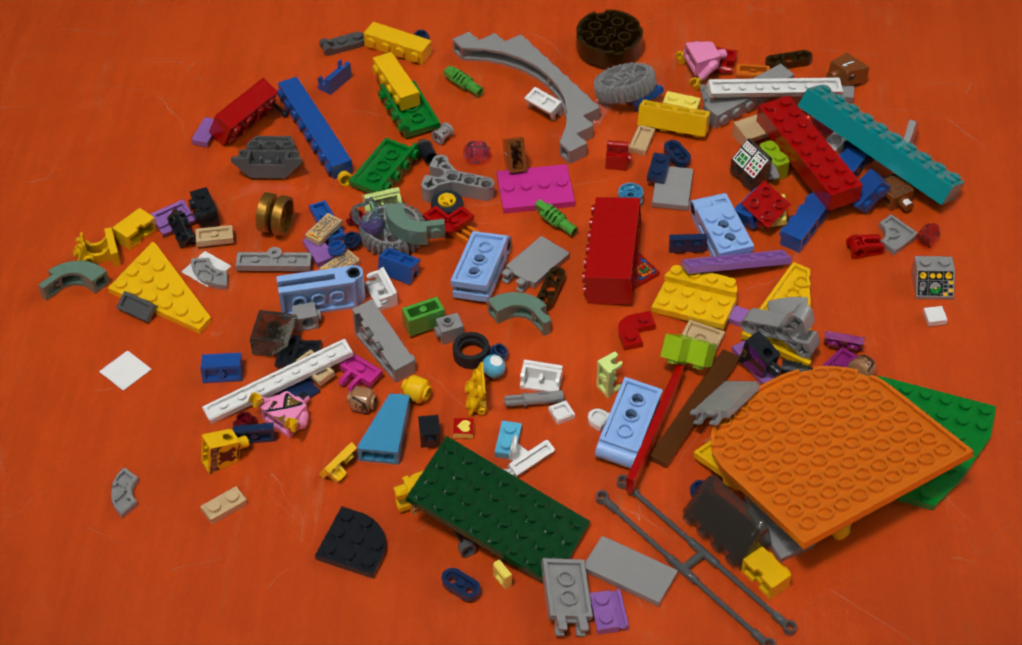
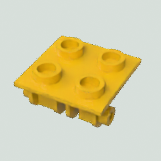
(476, 392)

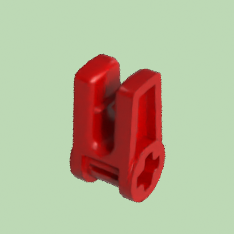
(865, 246)

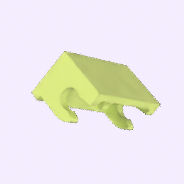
(387, 196)
(607, 374)

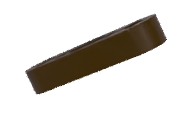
(799, 59)
(550, 282)

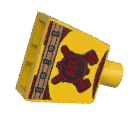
(221, 449)

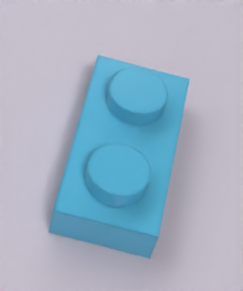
(506, 433)

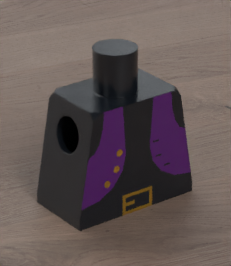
(760, 356)

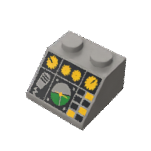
(933, 277)

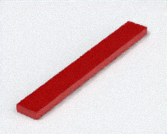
(654, 429)

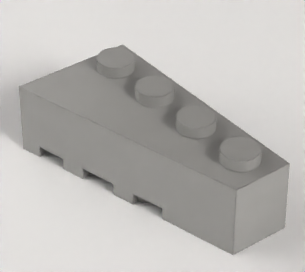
(382, 341)

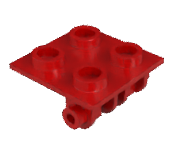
(765, 205)

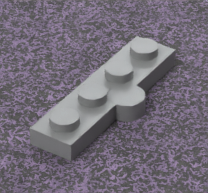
(273, 261)

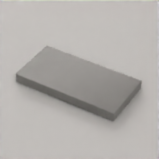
(630, 570)

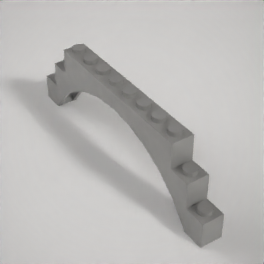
(523, 56)

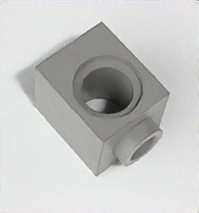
(306, 316)

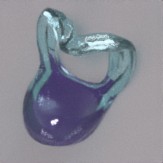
(375, 224)

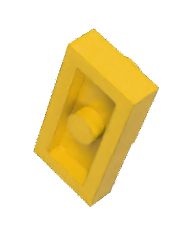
(334, 469)

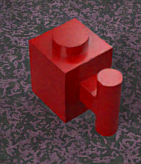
(617, 155)

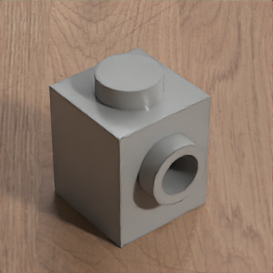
(448, 328)

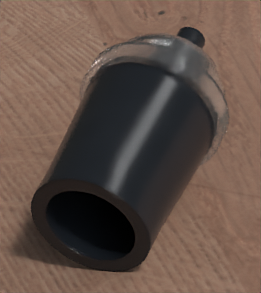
(426, 150)

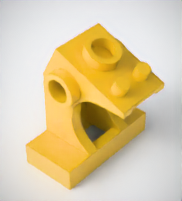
(97, 252)

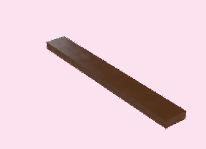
(683, 423)

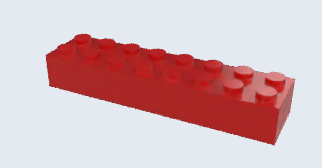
(809, 153)

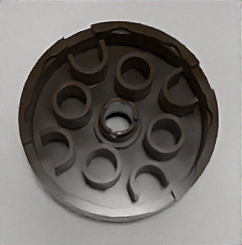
(609, 38)

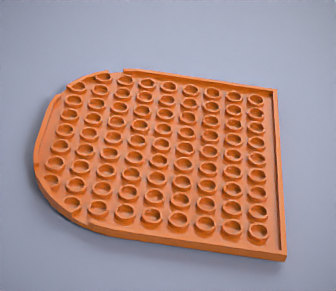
(830, 449)

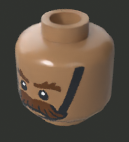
(864, 365)
(362, 399)

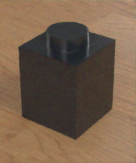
(429, 431)

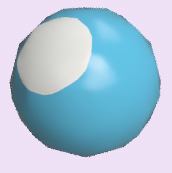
(494, 366)

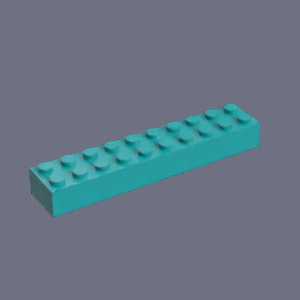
(881, 143)

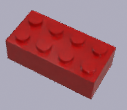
(243, 112)

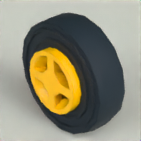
(447, 201)

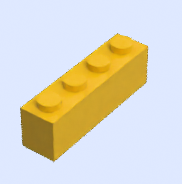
(398, 42)
(396, 81)
(674, 118)

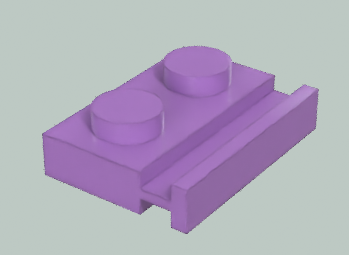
(162, 214)
(608, 611)

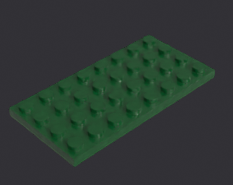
(496, 509)

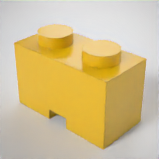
(133, 228)
(767, 571)

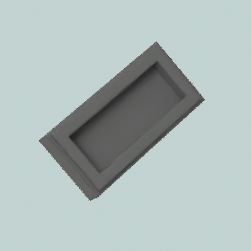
(137, 306)

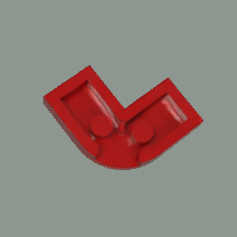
(454, 221)
(630, 328)

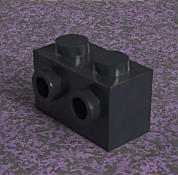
(204, 208)

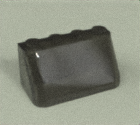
(726, 521)

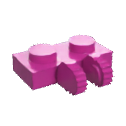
(360, 370)

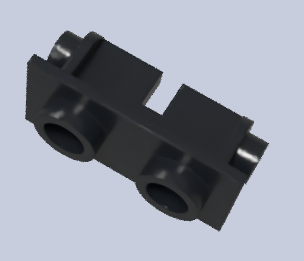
(178, 223)

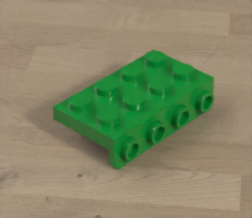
(412, 120)
(385, 166)

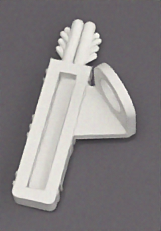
(524, 459)

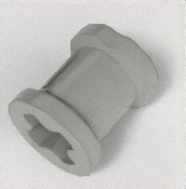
(444, 126)

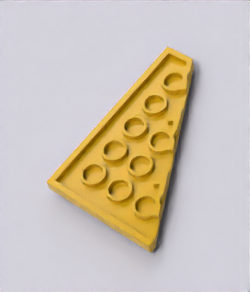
(158, 282)
(792, 284)

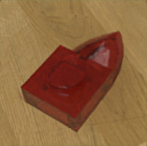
(928, 234)

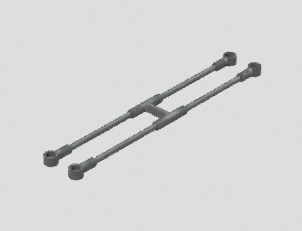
(701, 553)

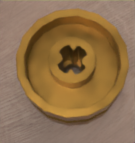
(274, 213)

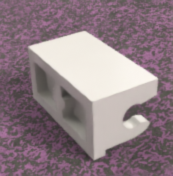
(544, 102)
(381, 289)
(541, 376)

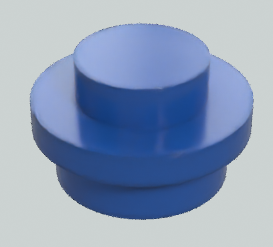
(336, 248)

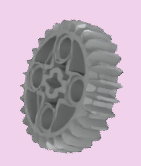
(625, 83)
(379, 242)

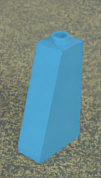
(387, 432)

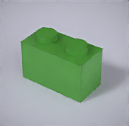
(422, 316)

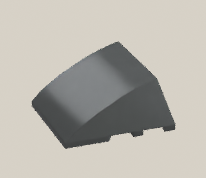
(268, 157)

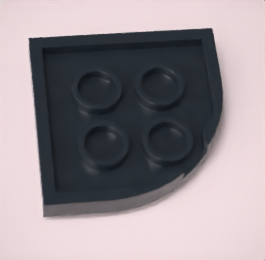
(353, 543)

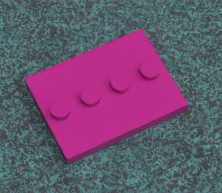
(523, 189)

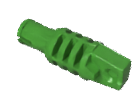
(463, 81)
(555, 217)

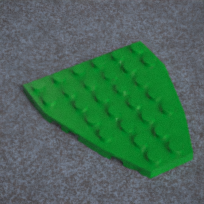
(964, 418)

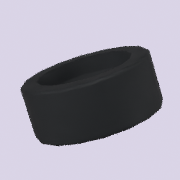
(467, 339)

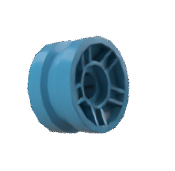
(631, 190)

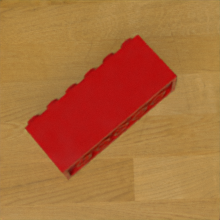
(612, 251)

